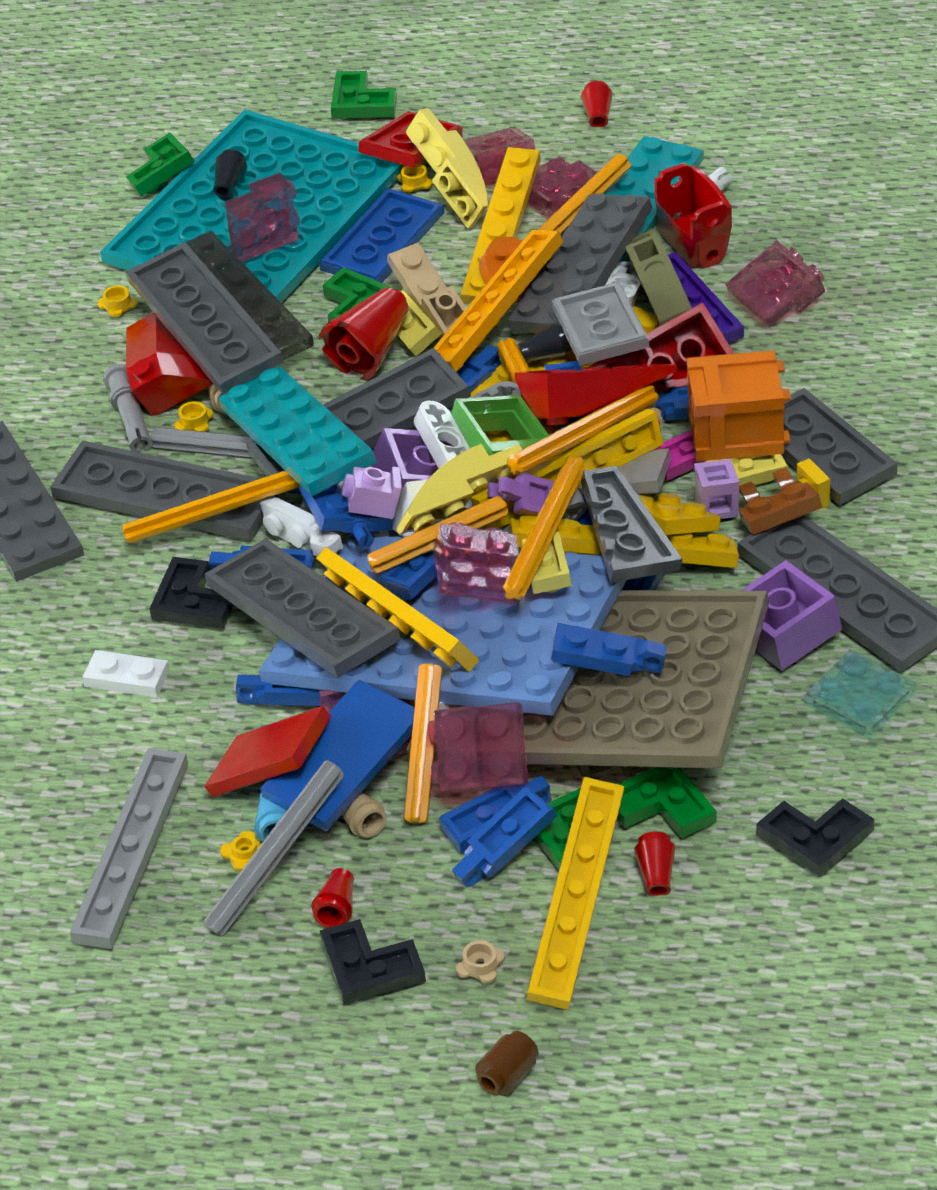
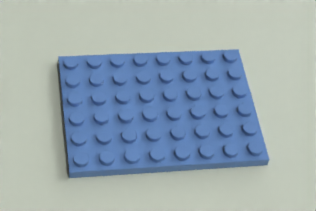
(507, 638)

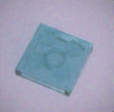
(860, 694)

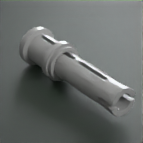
(127, 403)

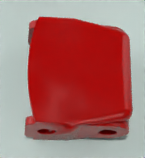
(705, 218)

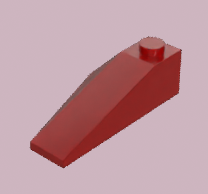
(672, 343)
(160, 367)
(575, 393)

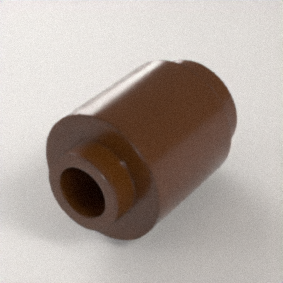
(507, 1063)

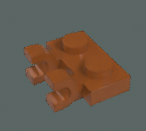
(768, 512)

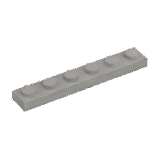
(129, 849)

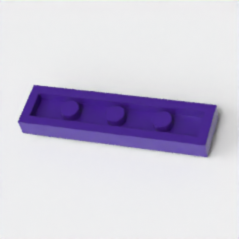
(699, 292)

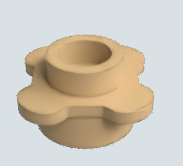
(480, 952)

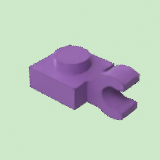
(525, 491)

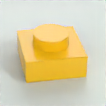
(809, 472)

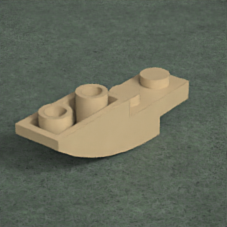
(426, 287)

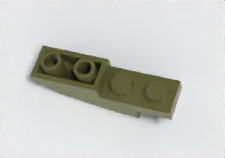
(657, 276)

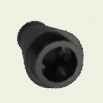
(229, 170)
(545, 344)

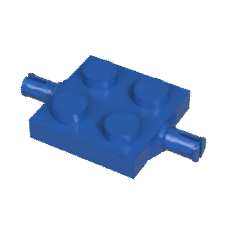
(333, 514)

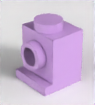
(717, 487)
(372, 491)

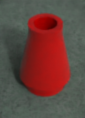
(597, 102)
(655, 859)
(335, 899)

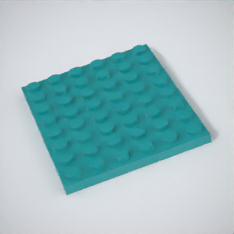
(330, 184)

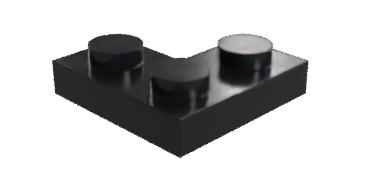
(184, 598)
(819, 842)
(369, 972)

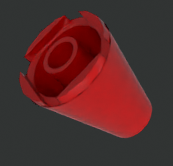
(365, 333)

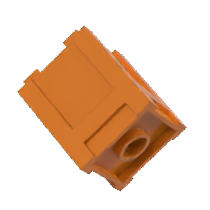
(736, 405)

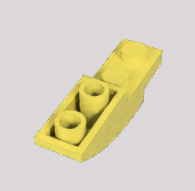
(455, 167)
(453, 486)

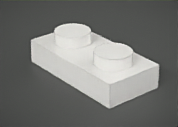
(126, 673)

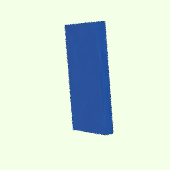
(386, 227)
(359, 739)

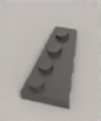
(625, 528)

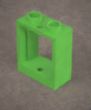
(501, 413)

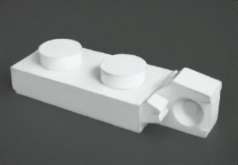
(297, 526)

